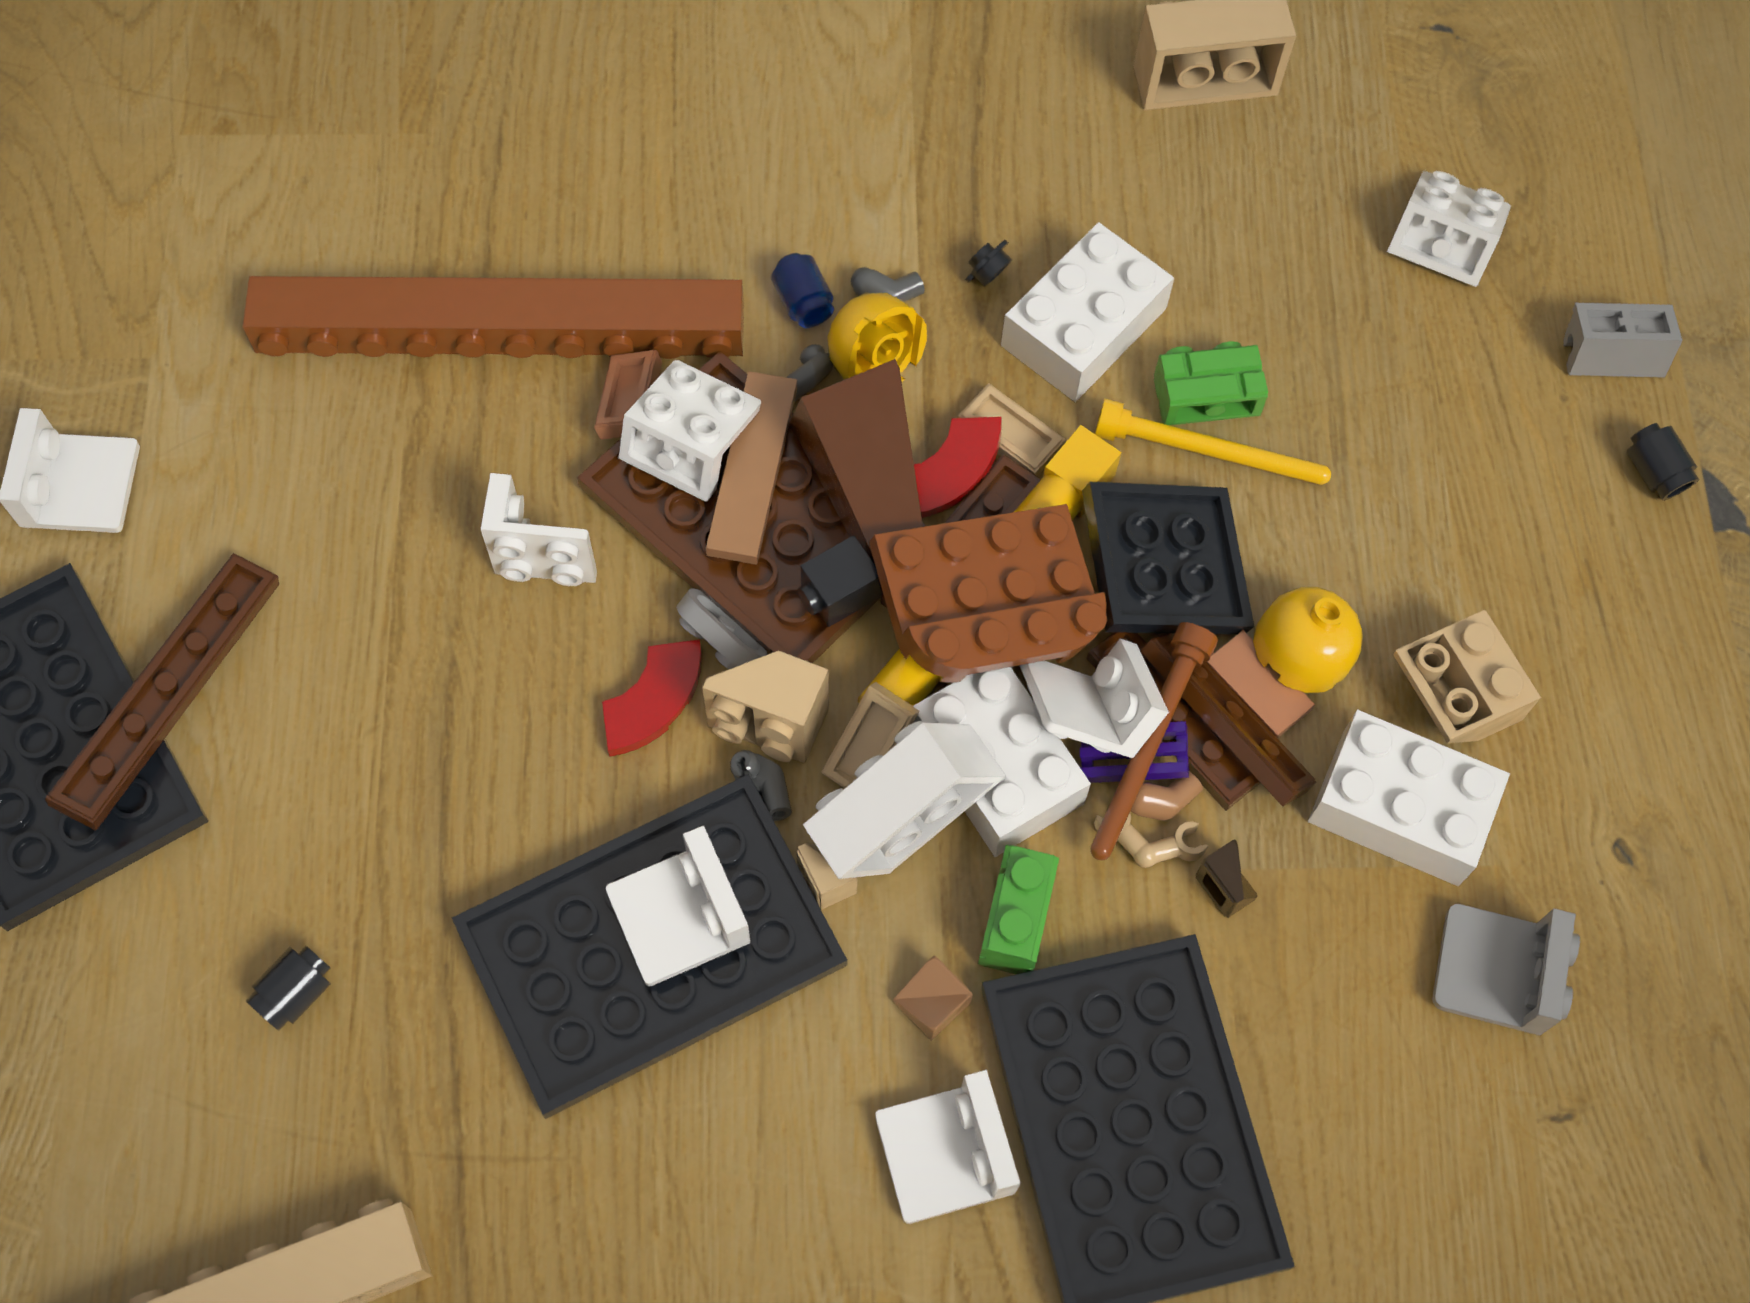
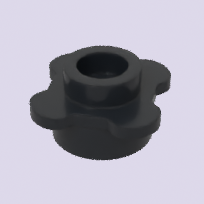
(988, 263)

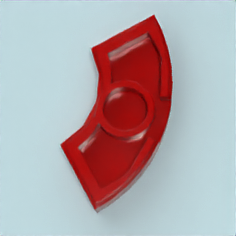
(958, 463)
(655, 699)

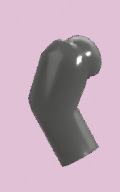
(871, 281)
(814, 369)
(767, 779)

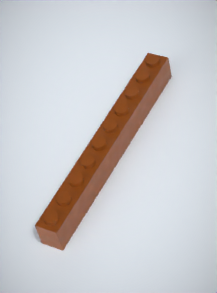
(493, 316)

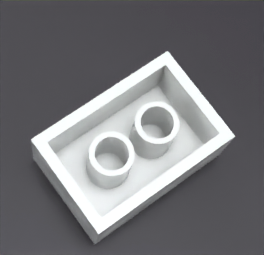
(1086, 311)
(1039, 770)
(902, 798)
(1409, 798)

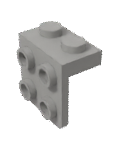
(1506, 968)

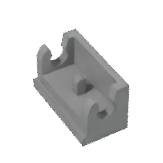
(1622, 339)

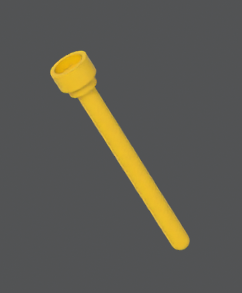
(1118, 422)

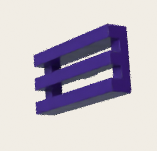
(1166, 770)

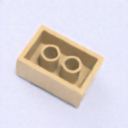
(1212, 51)

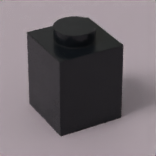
(839, 582)

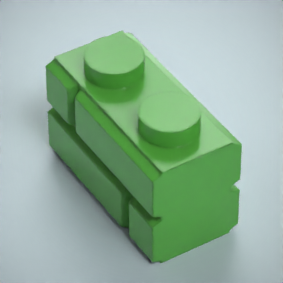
(1210, 384)
(1018, 910)

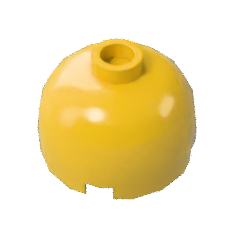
(873, 332)
(1309, 639)

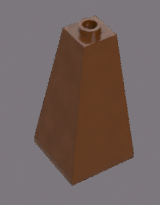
(862, 451)

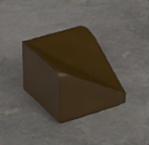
(1223, 880)

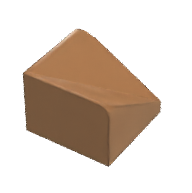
(933, 998)

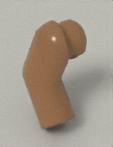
(1165, 802)

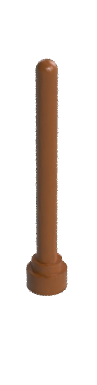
(1191, 647)

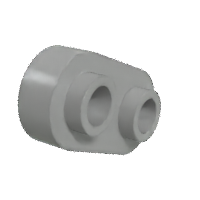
(710, 623)

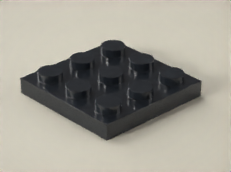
(1166, 557)

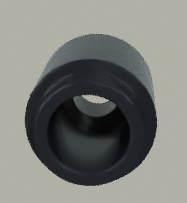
(1662, 461)
(289, 987)

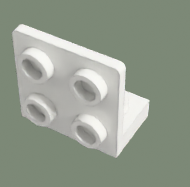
(1450, 227)
(685, 428)
(66, 477)
(529, 550)
(1107, 710)
(679, 911)
(948, 1150)

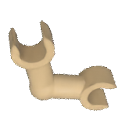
(1148, 854)

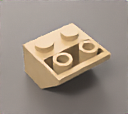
(1468, 679)
(770, 704)

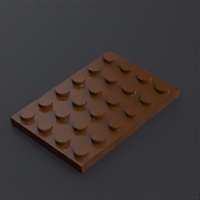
(678, 525)

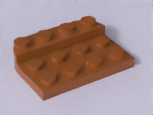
(989, 592)

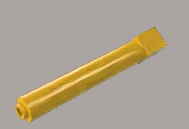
(1078, 462)

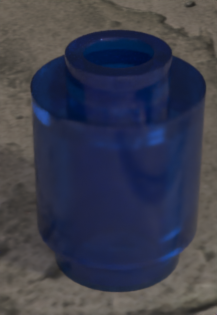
(803, 290)

